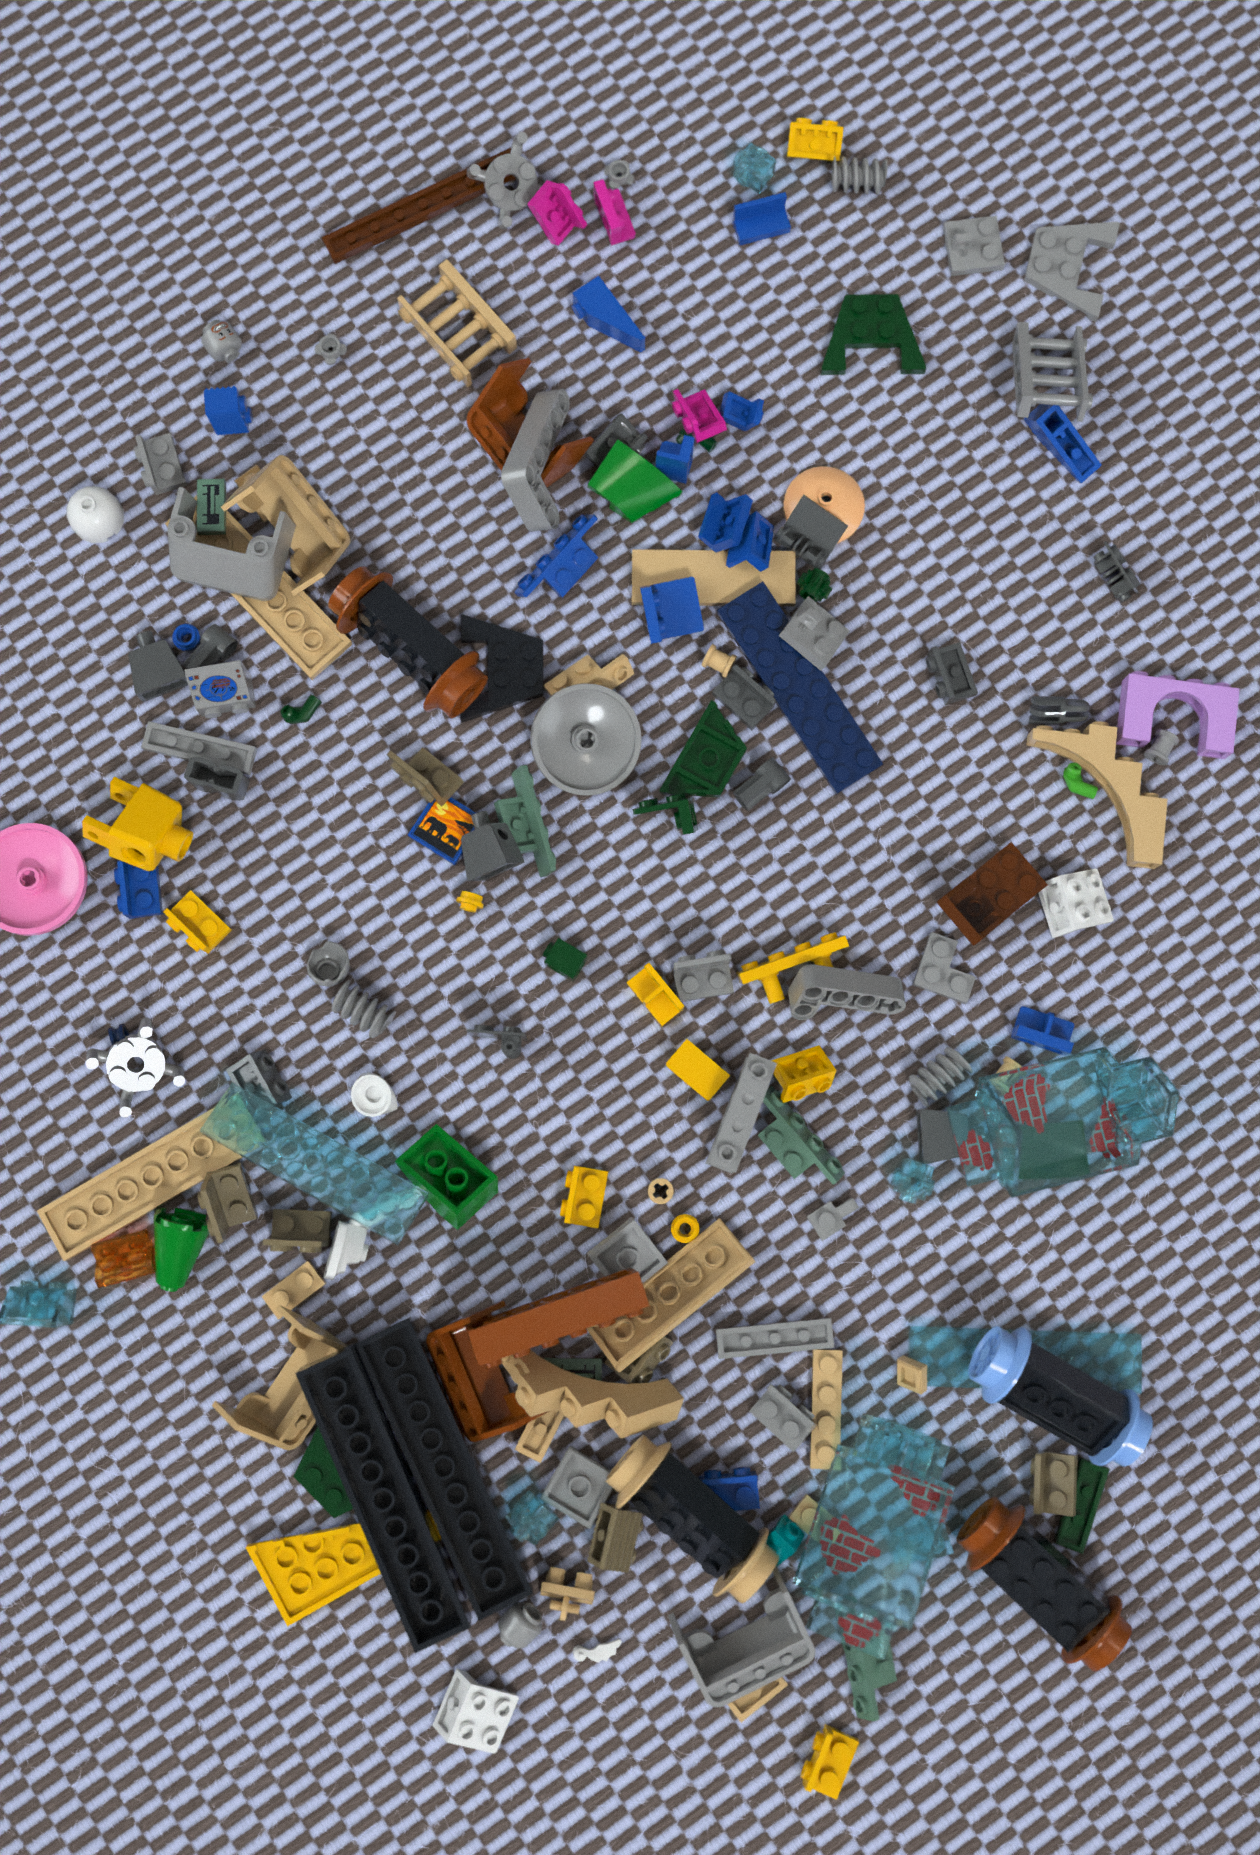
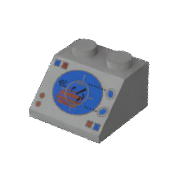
(221, 689)

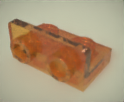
(123, 1258)

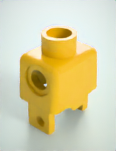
(145, 828)

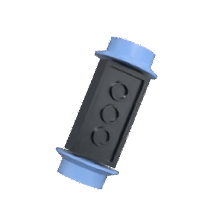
(1060, 1397)

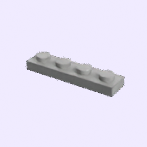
(189, 744)
(774, 1338)

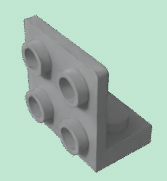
(703, 976)

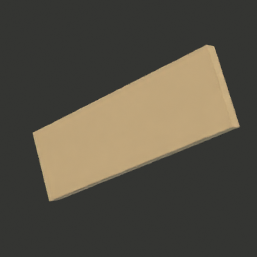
(713, 579)
(675, 1293)

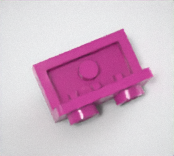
(556, 211)
(698, 415)

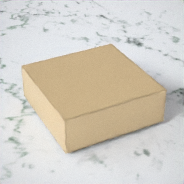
(912, 1374)

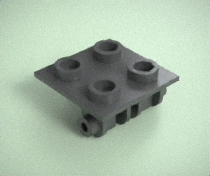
(811, 532)
(1109, 560)
(510, 1036)

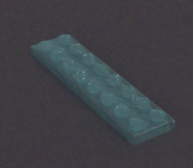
(315, 1163)
(1104, 1356)

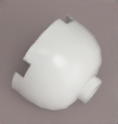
(95, 514)

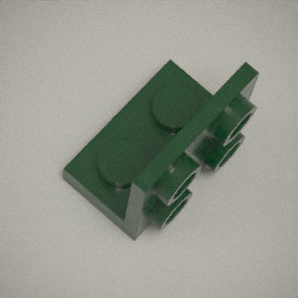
(685, 816)

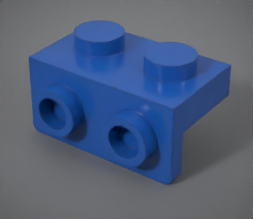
(724, 521)

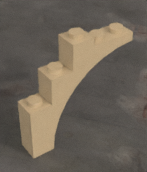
(1094, 750)
(586, 1400)

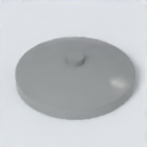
(585, 739)

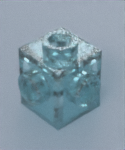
(753, 167)
(923, 1183)
(531, 1518)

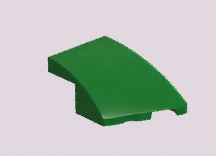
(631, 483)

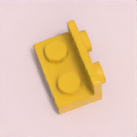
(814, 140)
(198, 922)
(804, 1073)
(585, 1196)
(829, 1761)

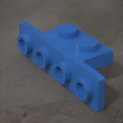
(564, 563)

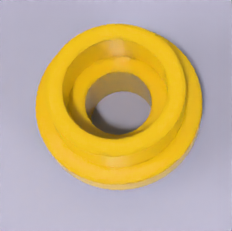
(470, 901)
(694, 1231)

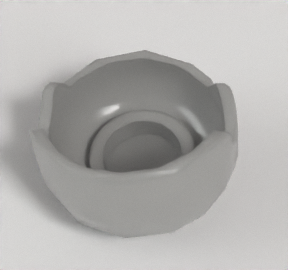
(328, 964)

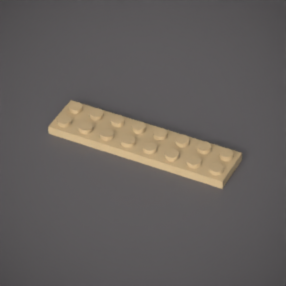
(289, 620)
(133, 1188)

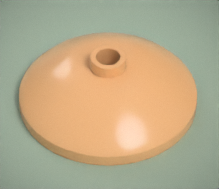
(845, 494)

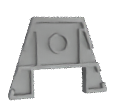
(1058, 258)

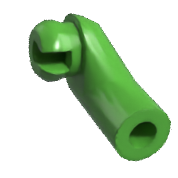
(1075, 783)

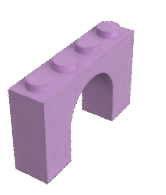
(1213, 704)

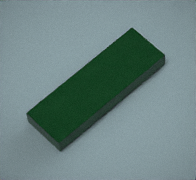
(1075, 1530)

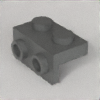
(620, 430)
(951, 673)

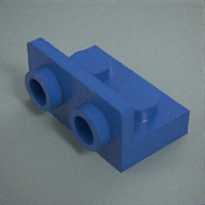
(138, 891)
(735, 1488)

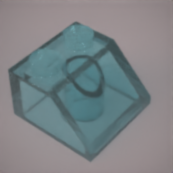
(39, 1306)

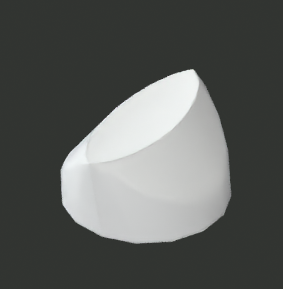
(373, 1095)

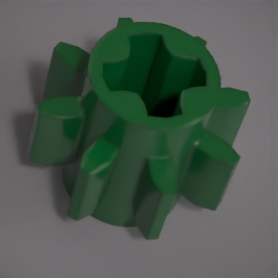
(815, 585)

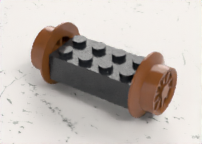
(408, 639)
(1045, 1584)

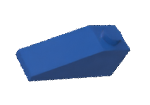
(605, 314)
(1063, 441)

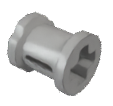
(1161, 747)

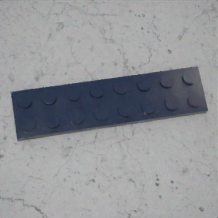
(799, 690)

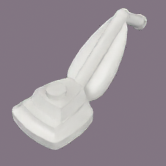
(346, 1248)

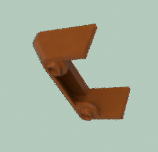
(499, 416)
(476, 1393)

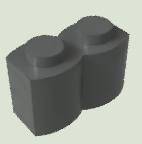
(211, 778)

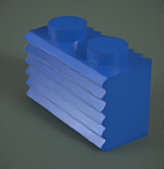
(227, 410)

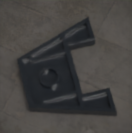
(513, 667)

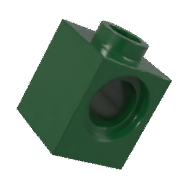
(564, 959)

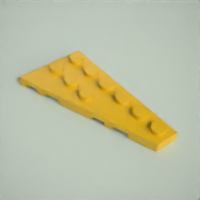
(314, 1567)

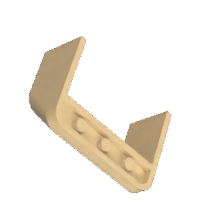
(318, 533)
(283, 1413)

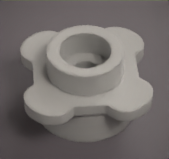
(618, 167)
(327, 342)

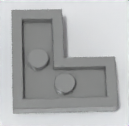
(935, 971)

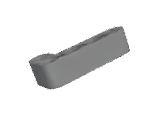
(843, 989)

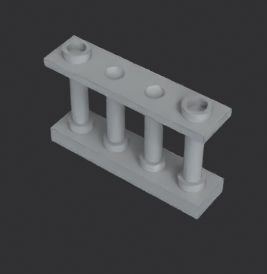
(1026, 379)
(741, 1113)

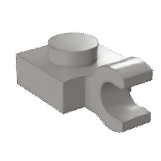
(828, 1219)

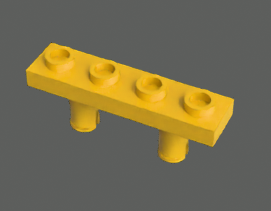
(778, 961)

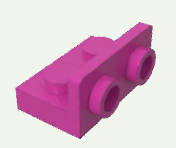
(613, 213)

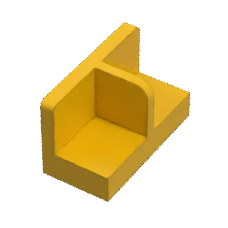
(655, 995)
(697, 1070)

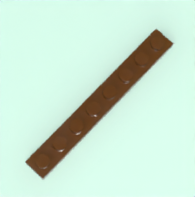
(406, 213)

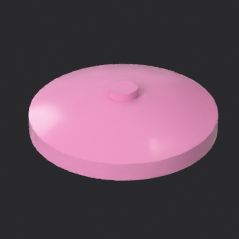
(39, 879)

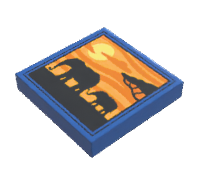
(442, 828)

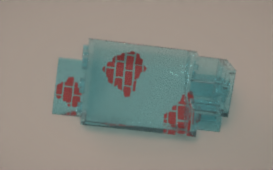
(1062, 1120)
(875, 1535)

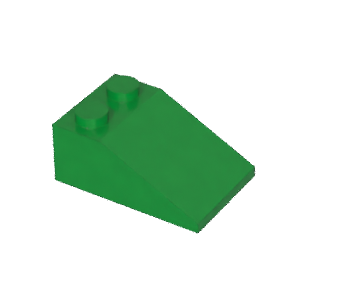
(450, 1174)

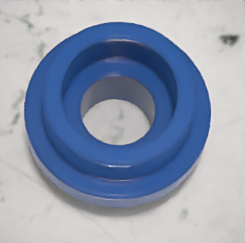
(183, 630)

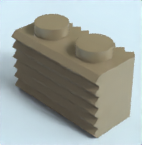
(615, 1538)

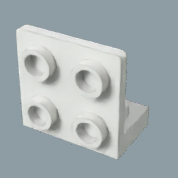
(1075, 902)
(474, 1713)

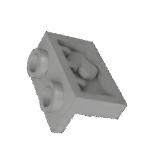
(160, 462)
(783, 1417)

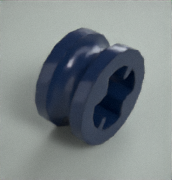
(117, 1034)

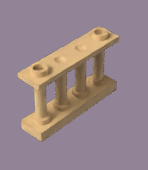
(467, 299)

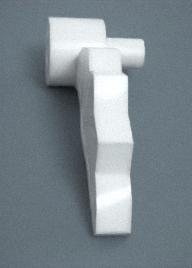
(598, 1653)

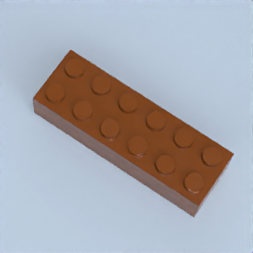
(557, 1316)

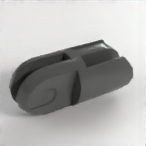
(1057, 710)

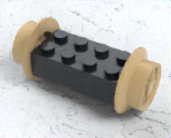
(694, 1518)

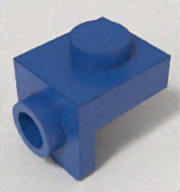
(741, 412)

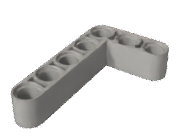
(528, 458)

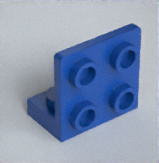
(672, 609)

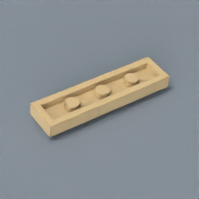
(826, 1406)

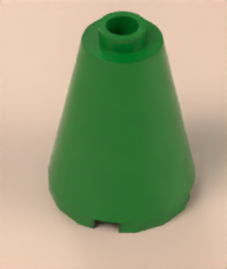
(177, 1245)

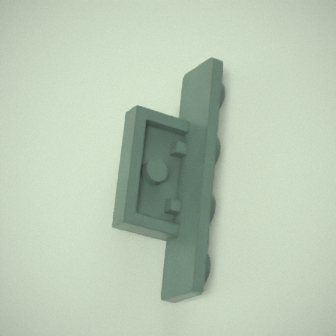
(525, 821)
(794, 1142)
(866, 1675)

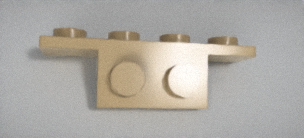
(588, 672)

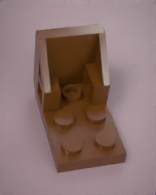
(992, 893)

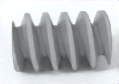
(859, 176)
(361, 1011)
(938, 1075)

